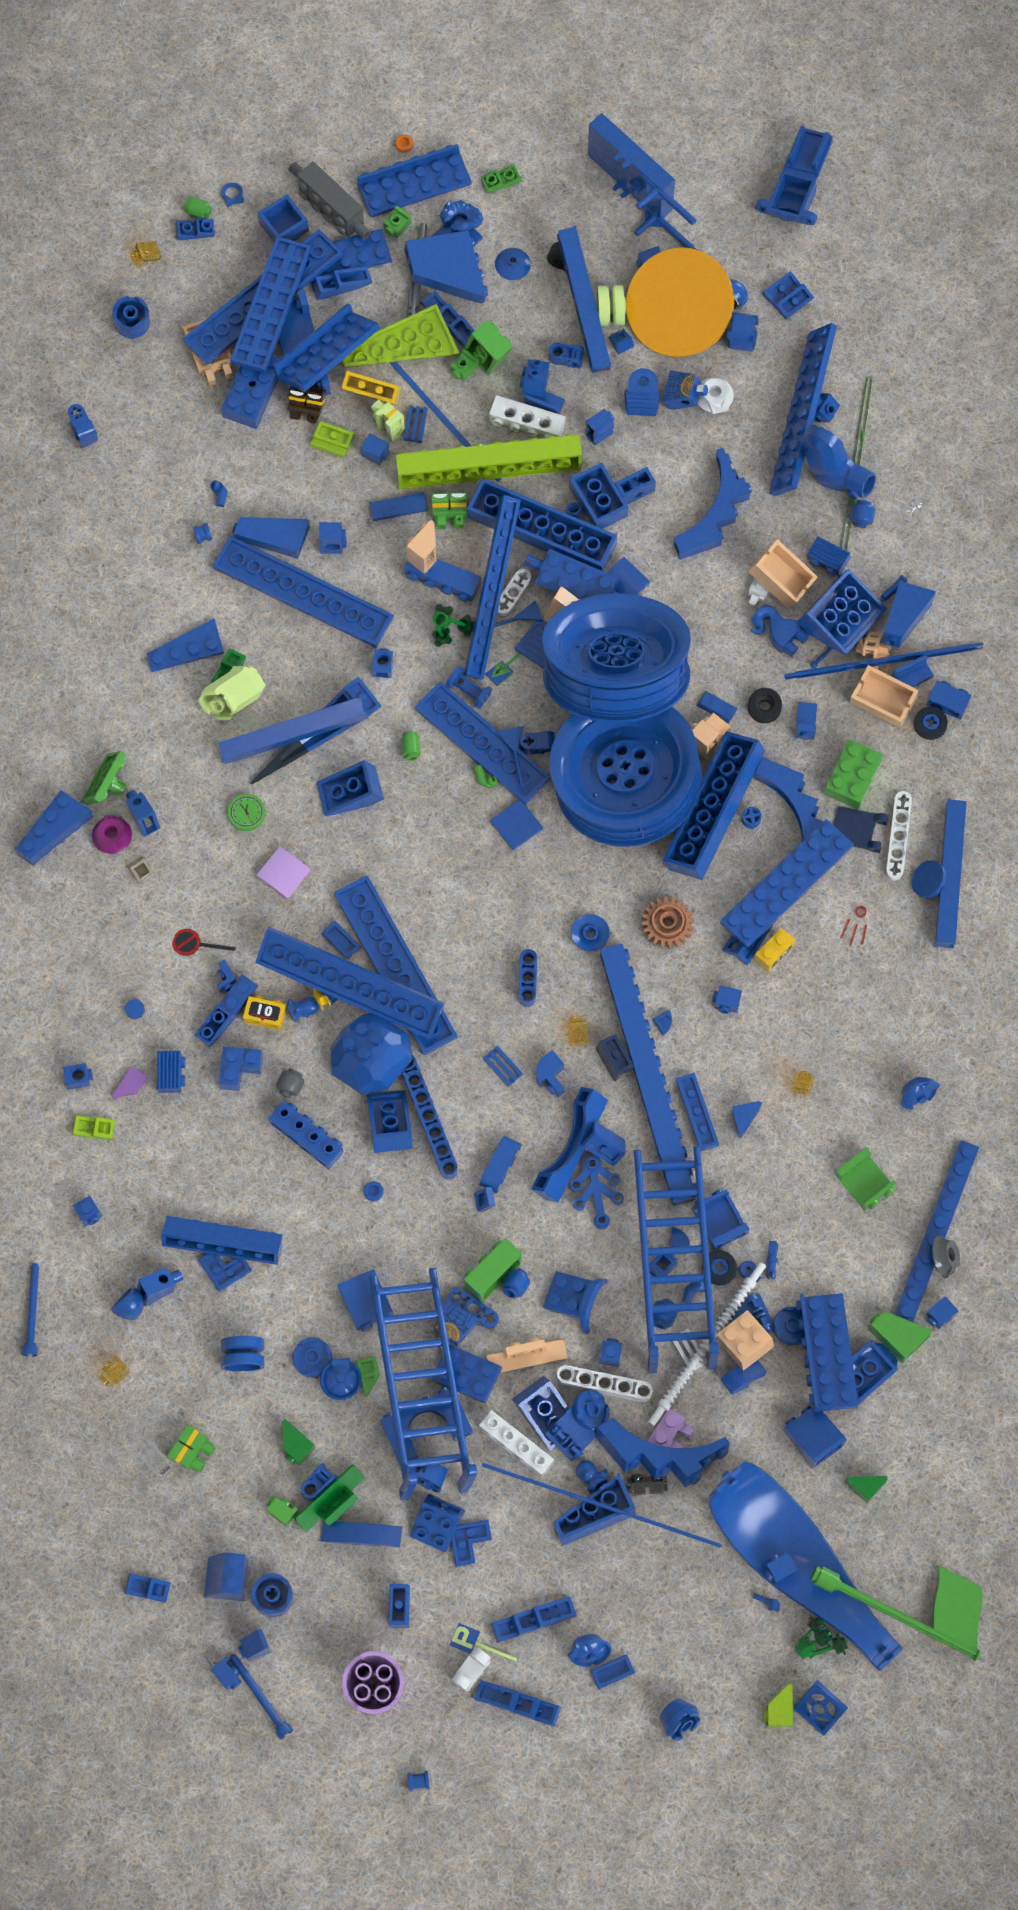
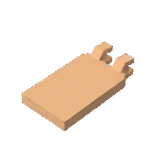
(220, 363)

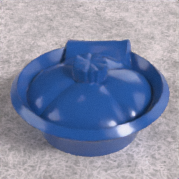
(918, 1091)
(340, 1379)
(589, 1650)

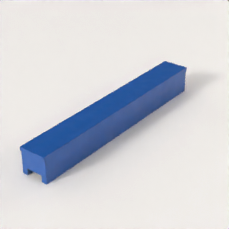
(583, 299)
(292, 730)
(952, 861)

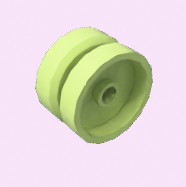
(611, 305)

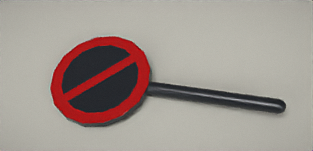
(188, 942)

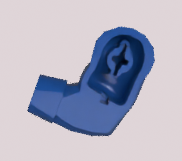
(832, 465)

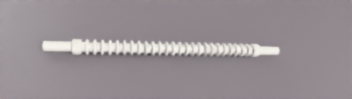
(664, 1404)

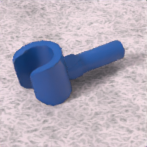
(773, 1603)

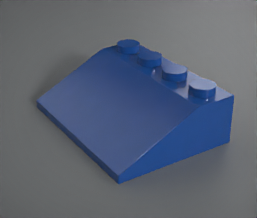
(842, 613)

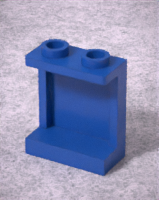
(722, 1219)

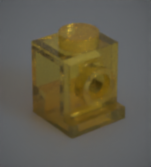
(803, 1083)
(114, 1372)

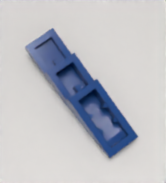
(457, 325)
(362, 1534)
(533, 1619)
(517, 1703)

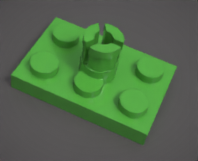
(106, 779)

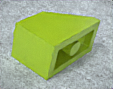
(780, 1709)

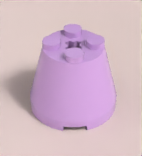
(361, 1674)

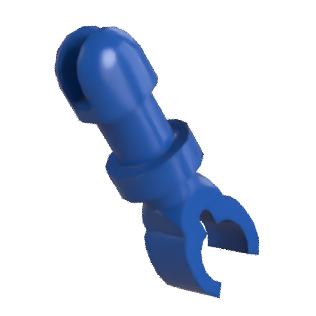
(772, 1260)

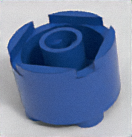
(131, 317)
(743, 332)
(265, 1586)

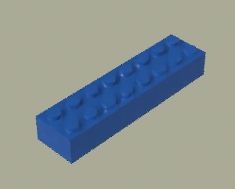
(545, 526)
(716, 806)

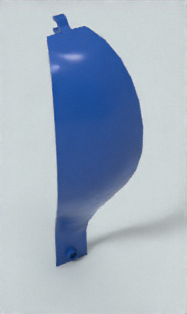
(767, 1521)

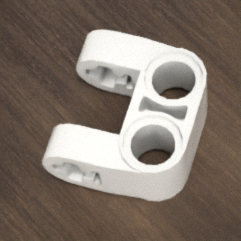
(471, 1669)

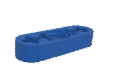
(488, 1312)

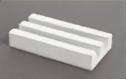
(695, 1345)

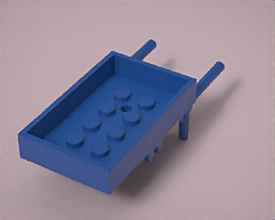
(636, 175)

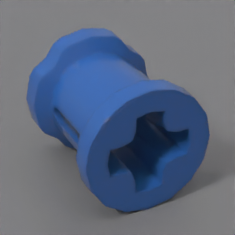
(418, 1781)

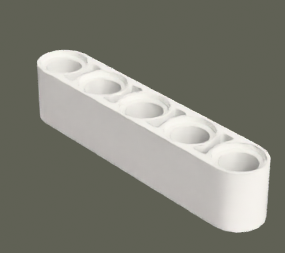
(596, 1377)

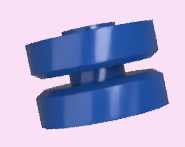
(242, 1353)

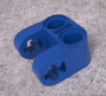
(82, 426)
(431, 1476)

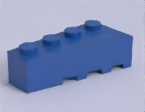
(53, 827)
(589, 1518)

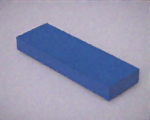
(398, 506)

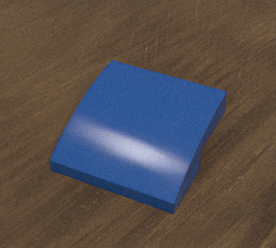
(793, 300)
(631, 579)

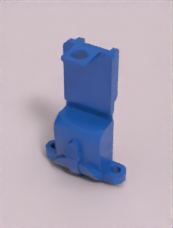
(798, 179)

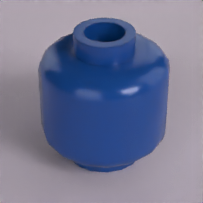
(862, 513)
(515, 1283)
(664, 1320)

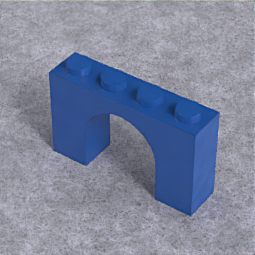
(408, 1415)

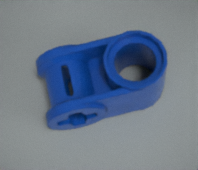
(567, 355)
(539, 742)
(318, 1481)

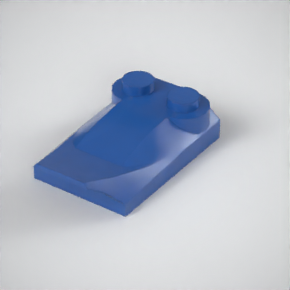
(872, 1367)

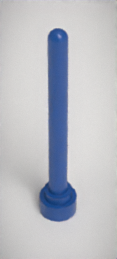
(29, 1346)
(282, 1727)

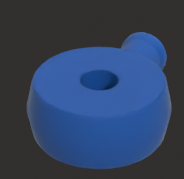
(747, 1264)

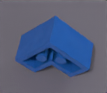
(238, 1061)

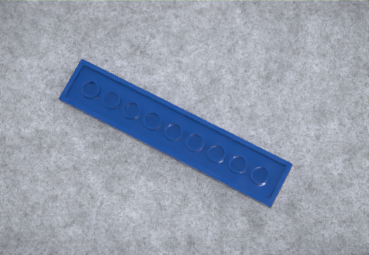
(225, 325)
(802, 409)
(303, 591)
(389, 951)
(349, 982)

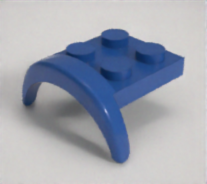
(573, 1297)

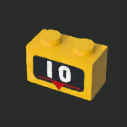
(774, 950)
(265, 1012)

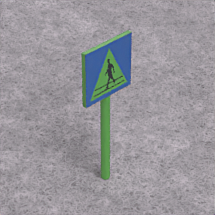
(501, 671)

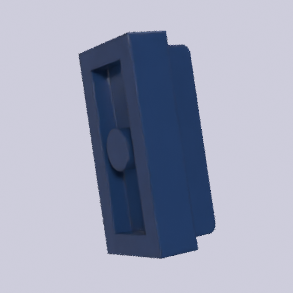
(614, 1056)

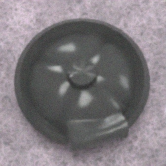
(945, 1256)

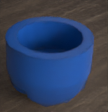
(572, 508)

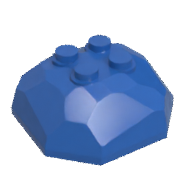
(370, 1054)

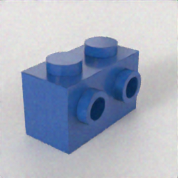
(535, 378)

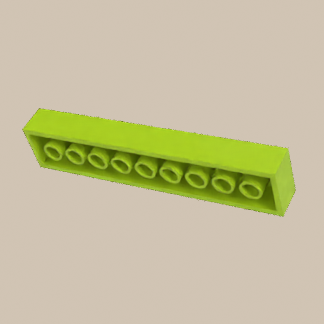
(489, 461)

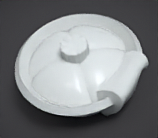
(719, 396)

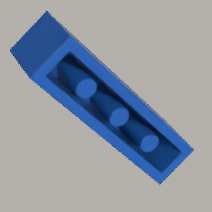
(447, 578)

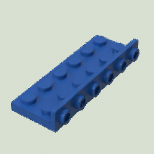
(413, 180)
(324, 348)
(827, 1352)

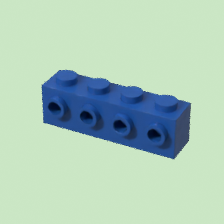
(306, 1135)

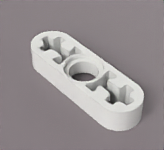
(525, 583)

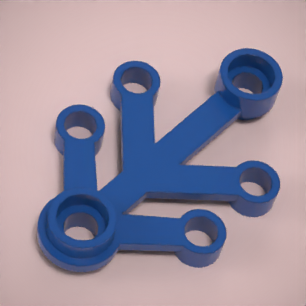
(596, 1188)

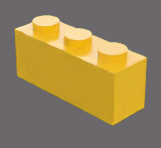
(371, 388)

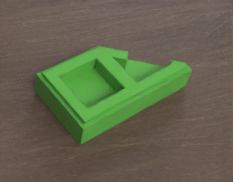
(369, 1373)

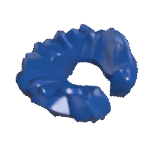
(472, 216)

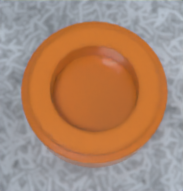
(404, 143)

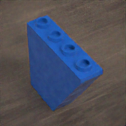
(447, 265)

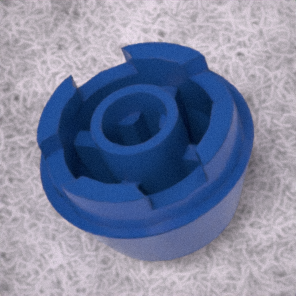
(679, 1718)

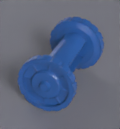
(469, 687)

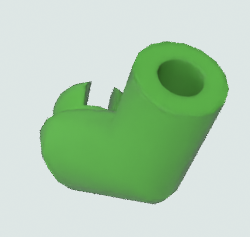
(483, 779)

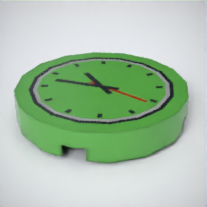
(246, 812)

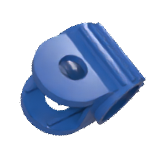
(642, 394)

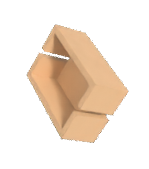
(782, 573)
(884, 696)

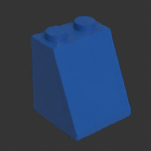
(814, 1436)
(226, 1576)

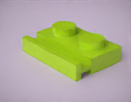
(332, 439)

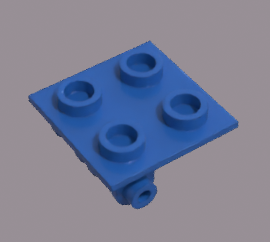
(758, 1310)
(570, 1436)

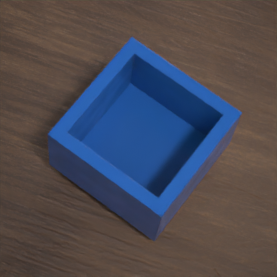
(283, 219)

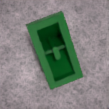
(866, 1486)

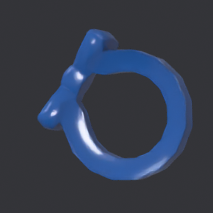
(228, 201)

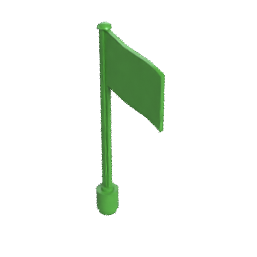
(954, 1610)

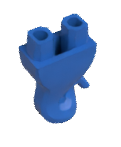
(781, 630)

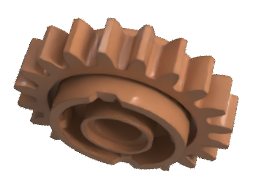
(667, 911)

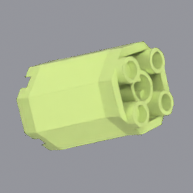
(232, 692)

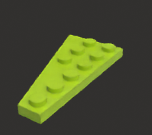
(412, 338)

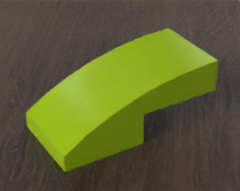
(93, 1127)

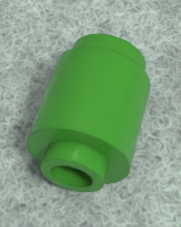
(197, 207)
(410, 745)

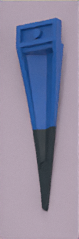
(297, 749)

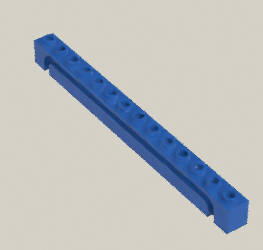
(646, 1067)

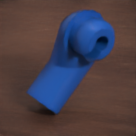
(220, 491)
(691, 1289)

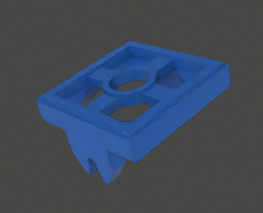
(802, 1709)

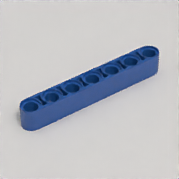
(432, 1124)

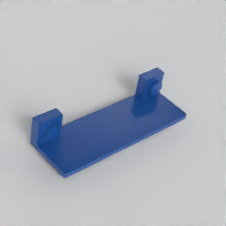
(298, 327)

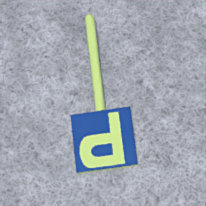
(466, 1638)

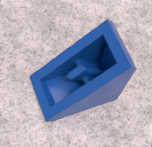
(744, 1115)

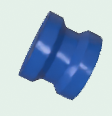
(202, 533)
(751, 813)

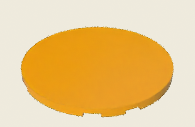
(680, 302)

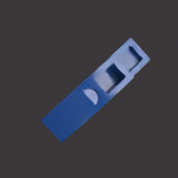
(226, 1011)

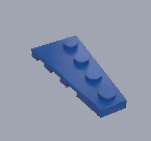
(189, 647)

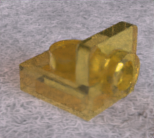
(145, 252)
(577, 1031)

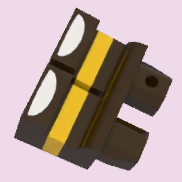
(306, 402)

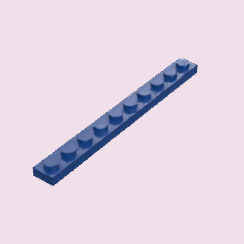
(492, 587)
(938, 1226)

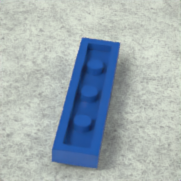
(697, 1111)

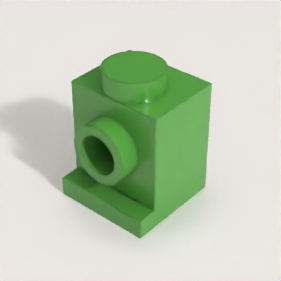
(397, 228)
(464, 372)
(281, 1510)

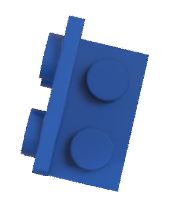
(436, 1523)

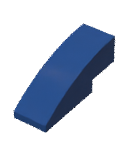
(341, 282)

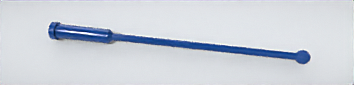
(884, 597)

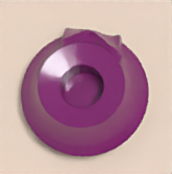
(111, 834)

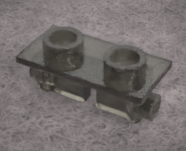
(639, 1482)

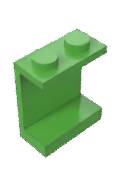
(865, 1180)

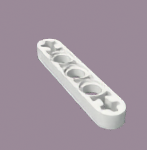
(898, 827)

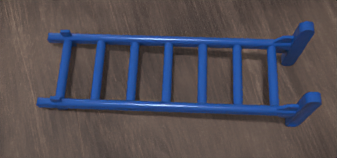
(713, 1352)
(410, 1478)

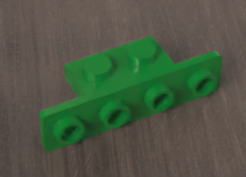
(332, 1500)

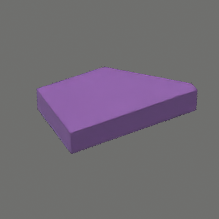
(130, 1084)

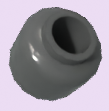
(290, 1083)

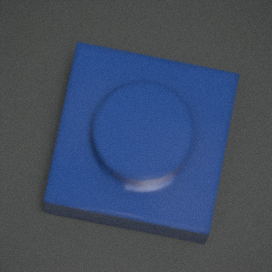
(484, 1199)

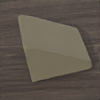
(140, 869)

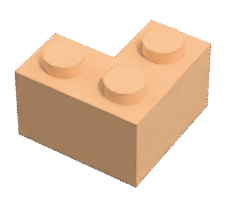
(709, 734)

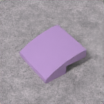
(283, 872)

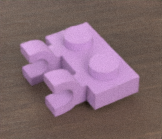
(668, 1428)

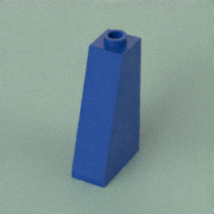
(273, 534)
(907, 610)

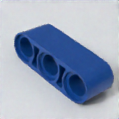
(527, 969)
(499, 1163)

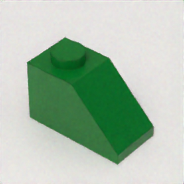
(295, 1444)

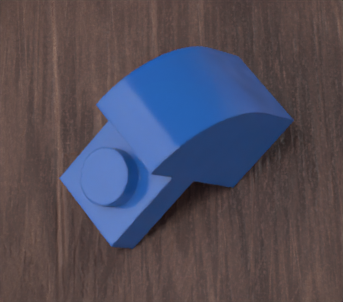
(546, 1071)

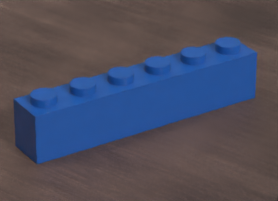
(222, 1240)

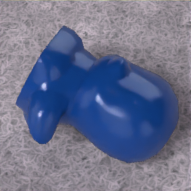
(304, 1008)
(589, 1474)

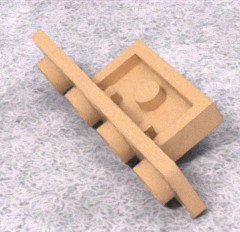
(529, 1354)

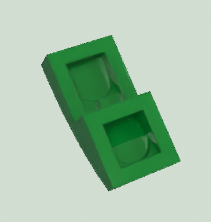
(231, 659)

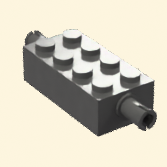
(330, 199)

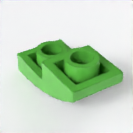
(497, 180)

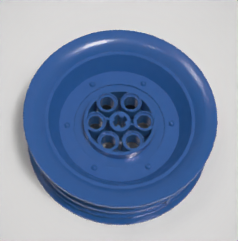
(616, 657)
(612, 811)

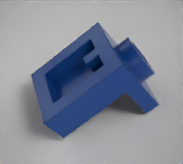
(225, 973)

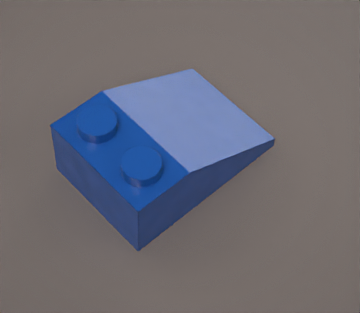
(350, 789)
(389, 1121)
(541, 1407)

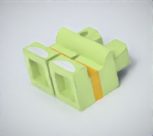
(388, 418)

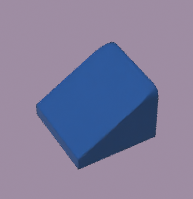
(621, 341)

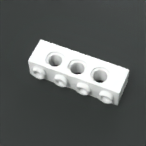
(521, 411)
(516, 1444)

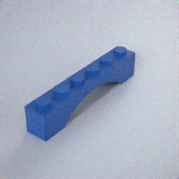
(554, 1179)

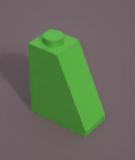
(898, 1334)

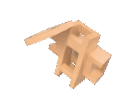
(874, 646)

